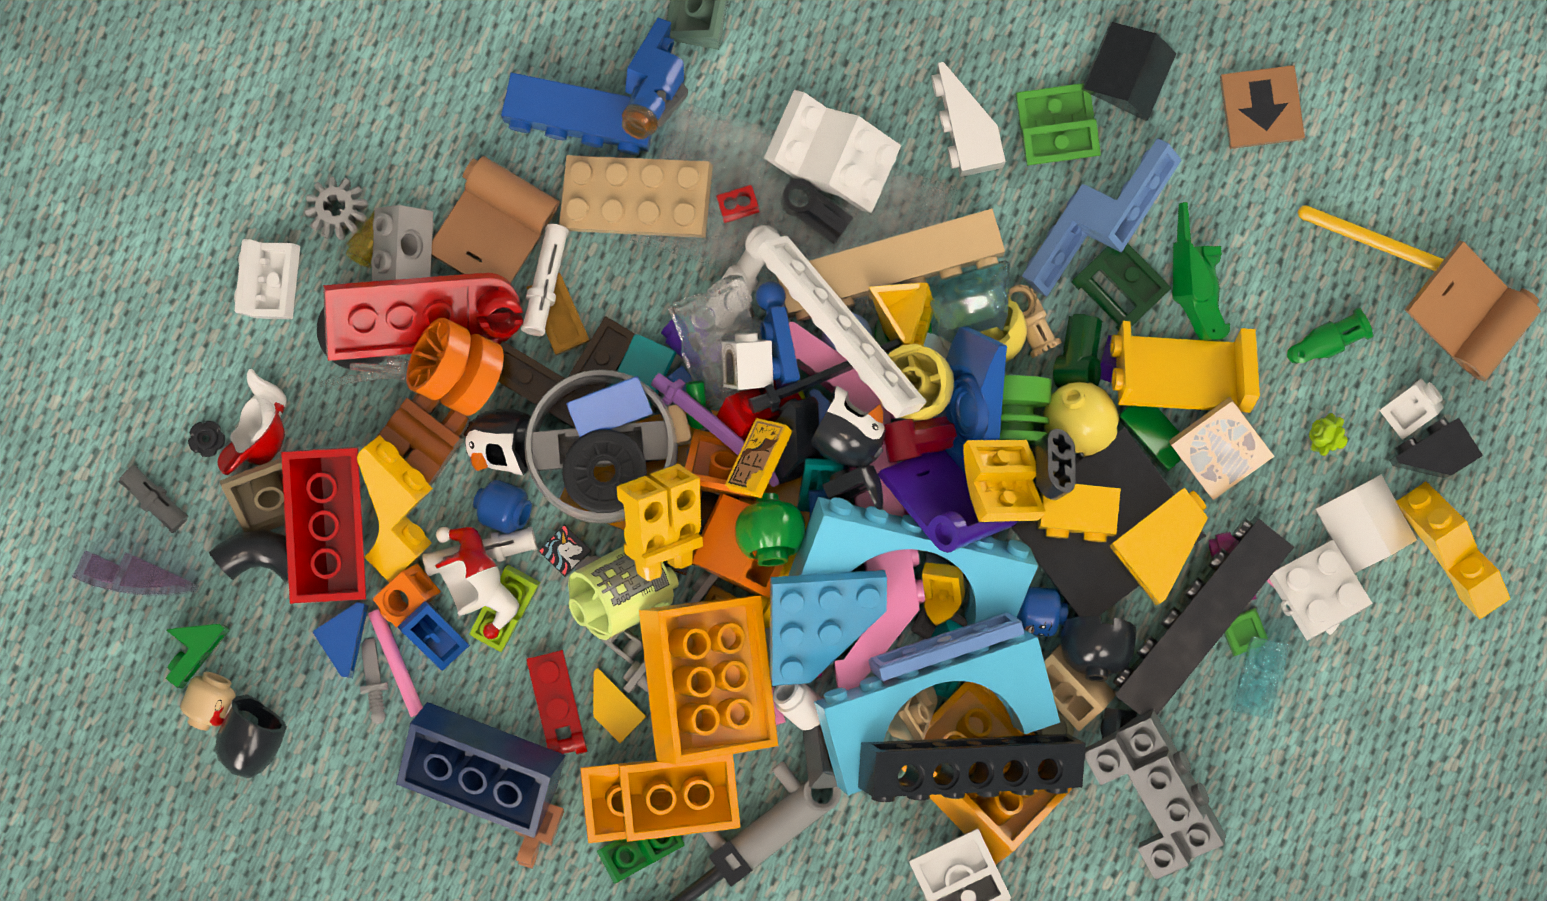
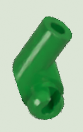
(696, 390)

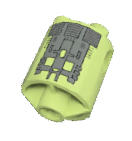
(611, 593)

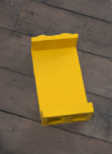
(1185, 371)

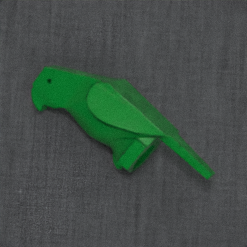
(1196, 281)

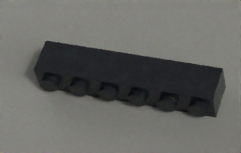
(1202, 618)

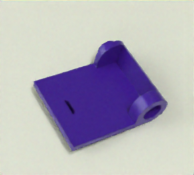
(939, 500)

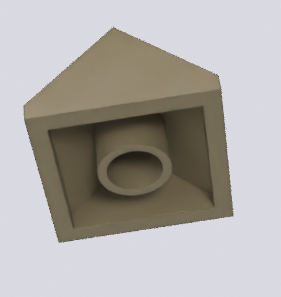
(257, 496)

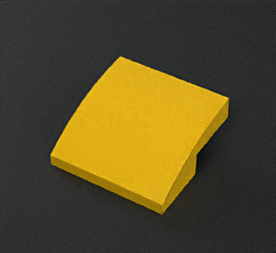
(1002, 480)

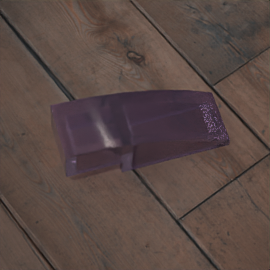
(131, 576)

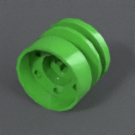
(1020, 398)

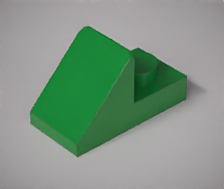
(201, 643)

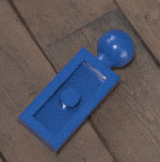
(776, 328)

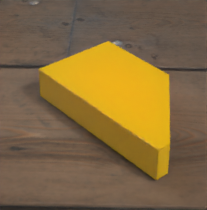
(614, 708)

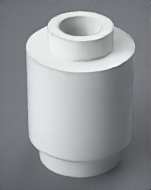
(797, 704)

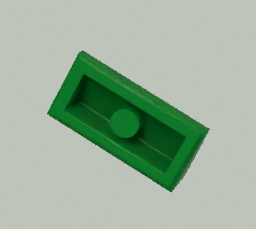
(1153, 433)

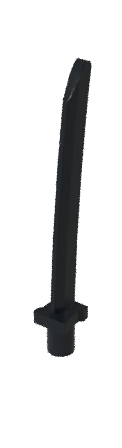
(773, 397)

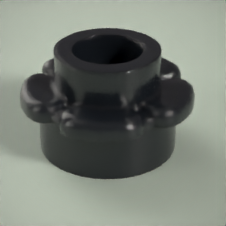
(209, 448)

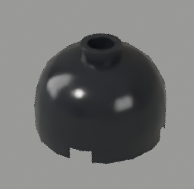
(1097, 647)

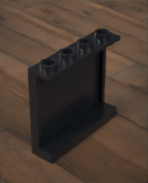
(1089, 571)

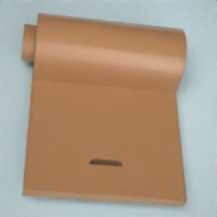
(494, 221)
(1472, 312)

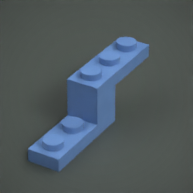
(1101, 217)

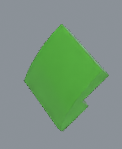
(1057, 124)

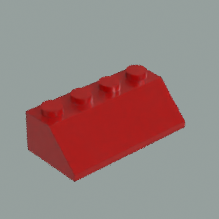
(323, 525)

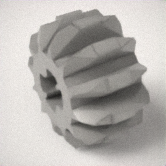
(325, 218)

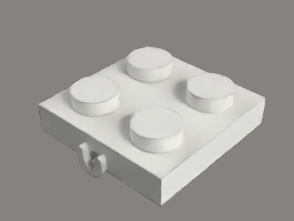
(1319, 590)

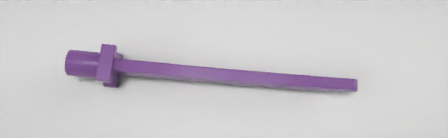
(674, 393)

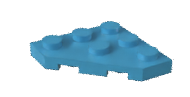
(819, 619)

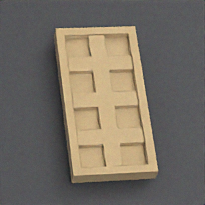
(636, 196)

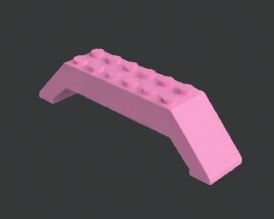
(903, 590)

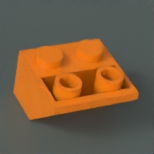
(724, 557)

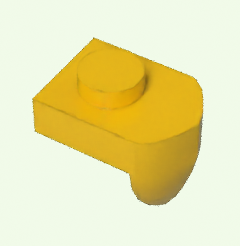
(942, 591)

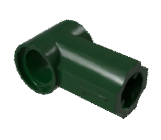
(1080, 352)

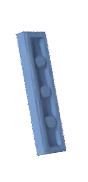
(945, 646)

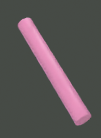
(396, 662)

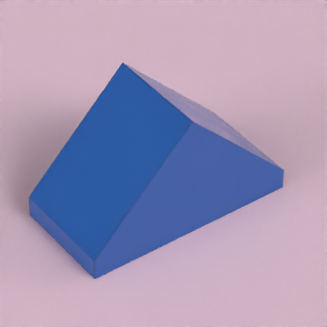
(433, 635)
(343, 637)

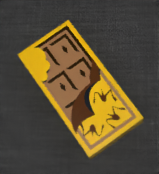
(758, 457)

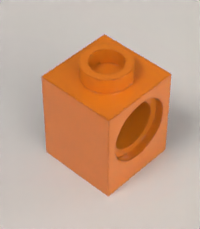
(415, 585)

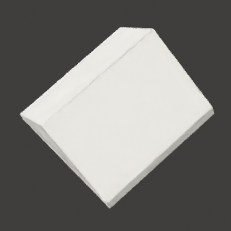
(1366, 524)

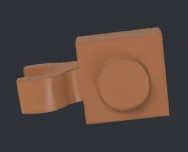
(530, 847)

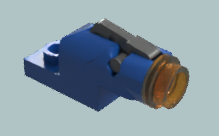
(654, 83)

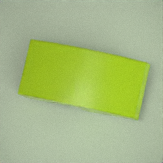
(523, 589)

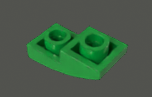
(629, 857)

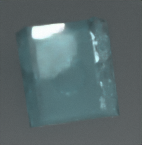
(972, 300)

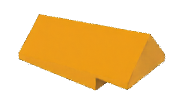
(659, 799)

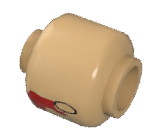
(207, 700)

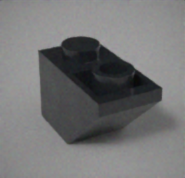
(803, 420)
(1440, 453)

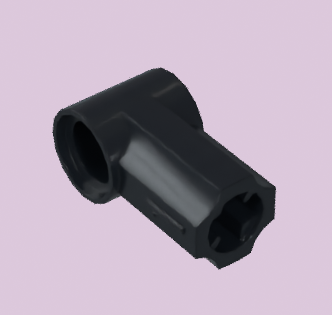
(819, 213)

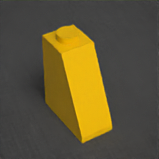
(1161, 543)

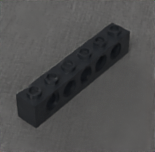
(883, 761)

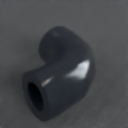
(252, 550)

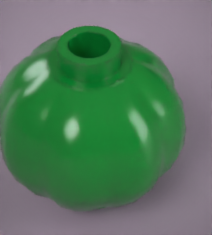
(771, 529)

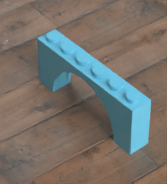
(848, 535)
(863, 714)

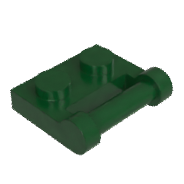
(1130, 276)

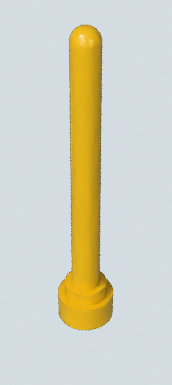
(1369, 237)

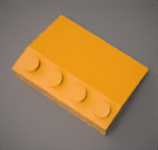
(708, 679)
(1003, 819)

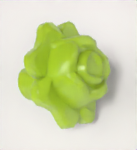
(1327, 434)

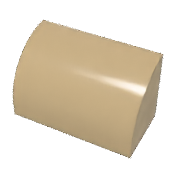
(1074, 694)

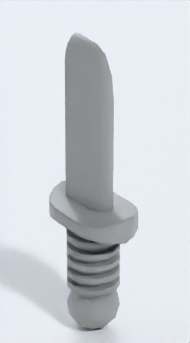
(373, 681)

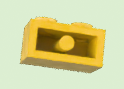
(1083, 510)

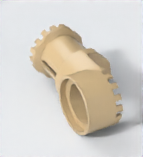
(1038, 331)

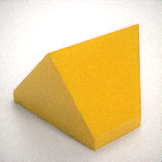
(904, 311)

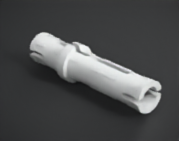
(541, 293)
(522, 541)

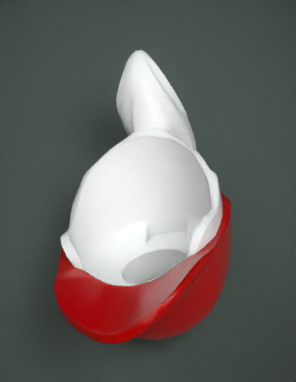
(259, 429)

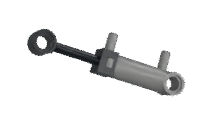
(762, 837)

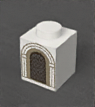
(747, 362)

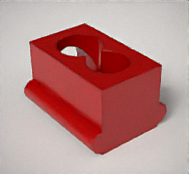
(739, 211)

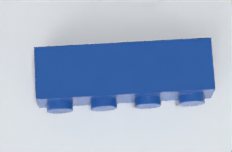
(569, 111)

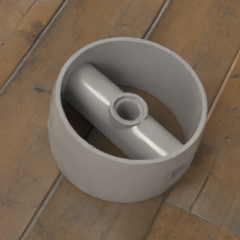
(548, 448)

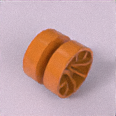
(454, 366)

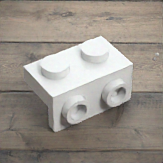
(267, 279)

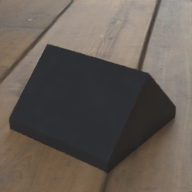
(1130, 69)

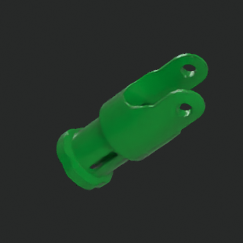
(1329, 339)

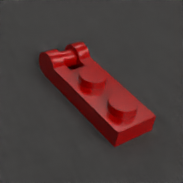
(556, 702)

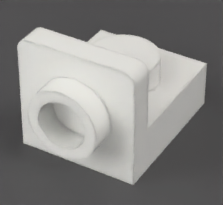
(1413, 408)

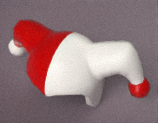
(475, 579)

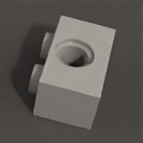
(401, 243)

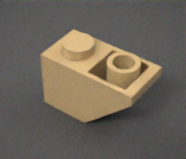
(914, 716)

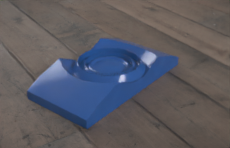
(978, 389)

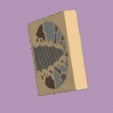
(1221, 448)

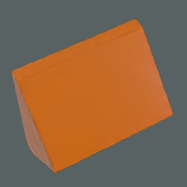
(712, 463)

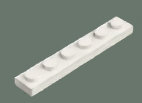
(841, 326)

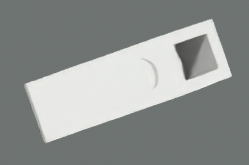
(972, 130)

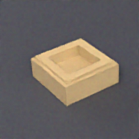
(681, 425)

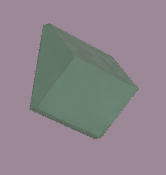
(697, 21)

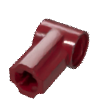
(911, 439)

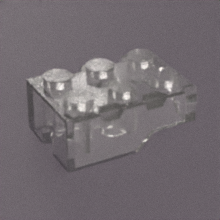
(707, 322)

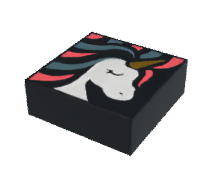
(564, 550)

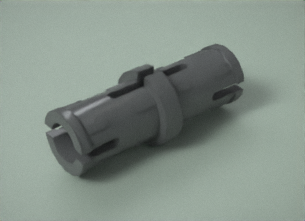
(153, 498)

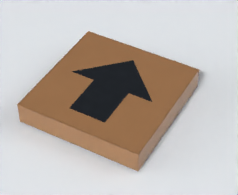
(1262, 107)

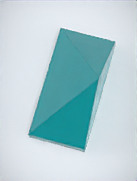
(815, 474)

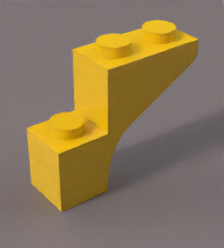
(394, 493)
(1453, 545)

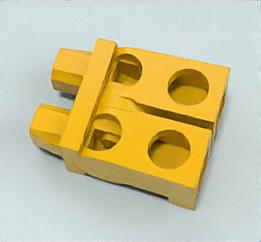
(661, 519)

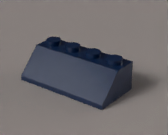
(479, 769)

